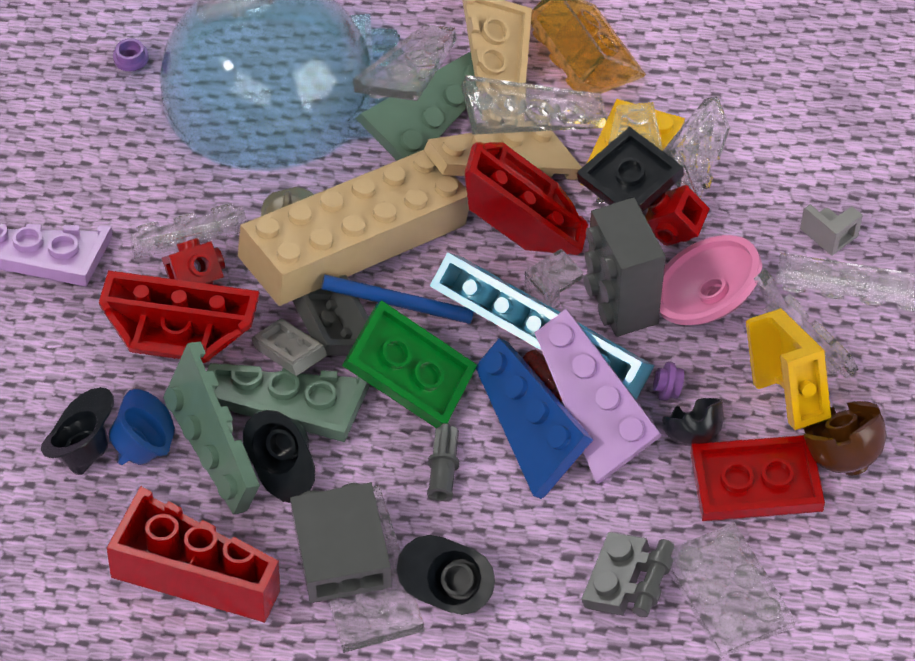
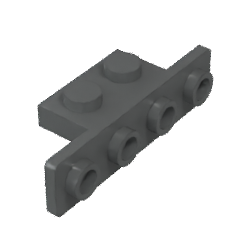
(332, 319)

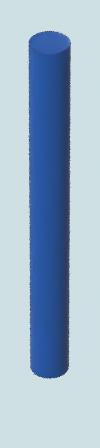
(397, 299)

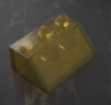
(584, 45)

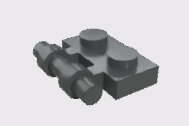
(617, 571)

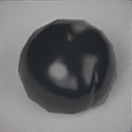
(695, 426)

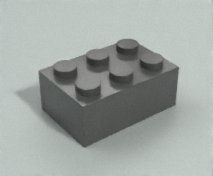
(624, 267)

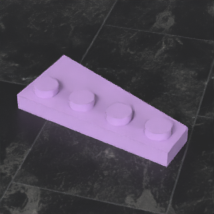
(53, 254)
(595, 397)

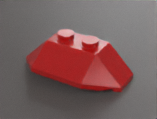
(522, 201)
(165, 314)

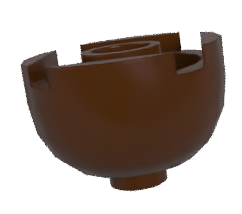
(848, 439)

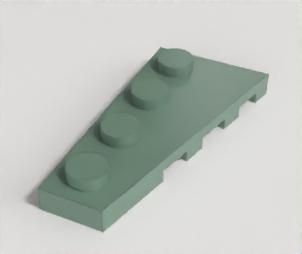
(408, 124)
(320, 403)
(210, 429)

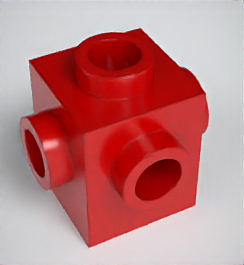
(677, 216)
(208, 259)

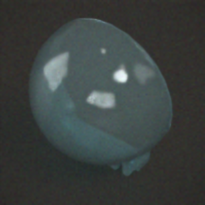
(270, 83)

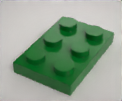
(410, 365)

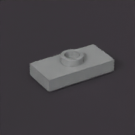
(289, 346)

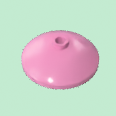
(709, 280)

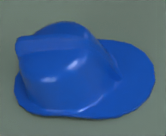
(141, 428)

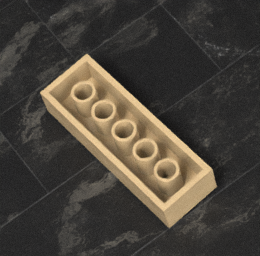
(352, 226)

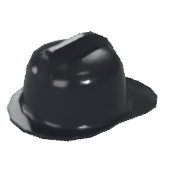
(80, 431)
(279, 454)
(445, 574)

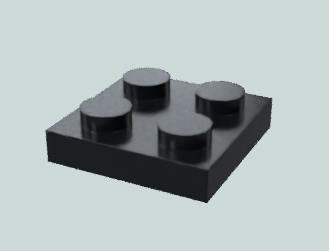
(630, 170)

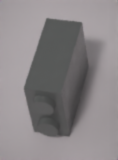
(341, 542)

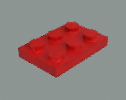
(756, 478)

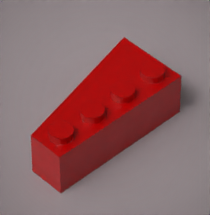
(190, 560)

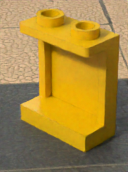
(795, 361)

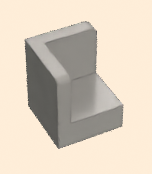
(829, 229)

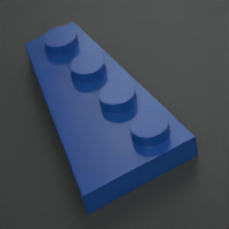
(533, 419)

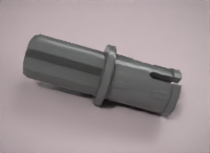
(443, 463)

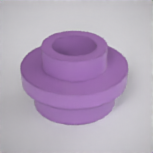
(130, 55)
(668, 381)

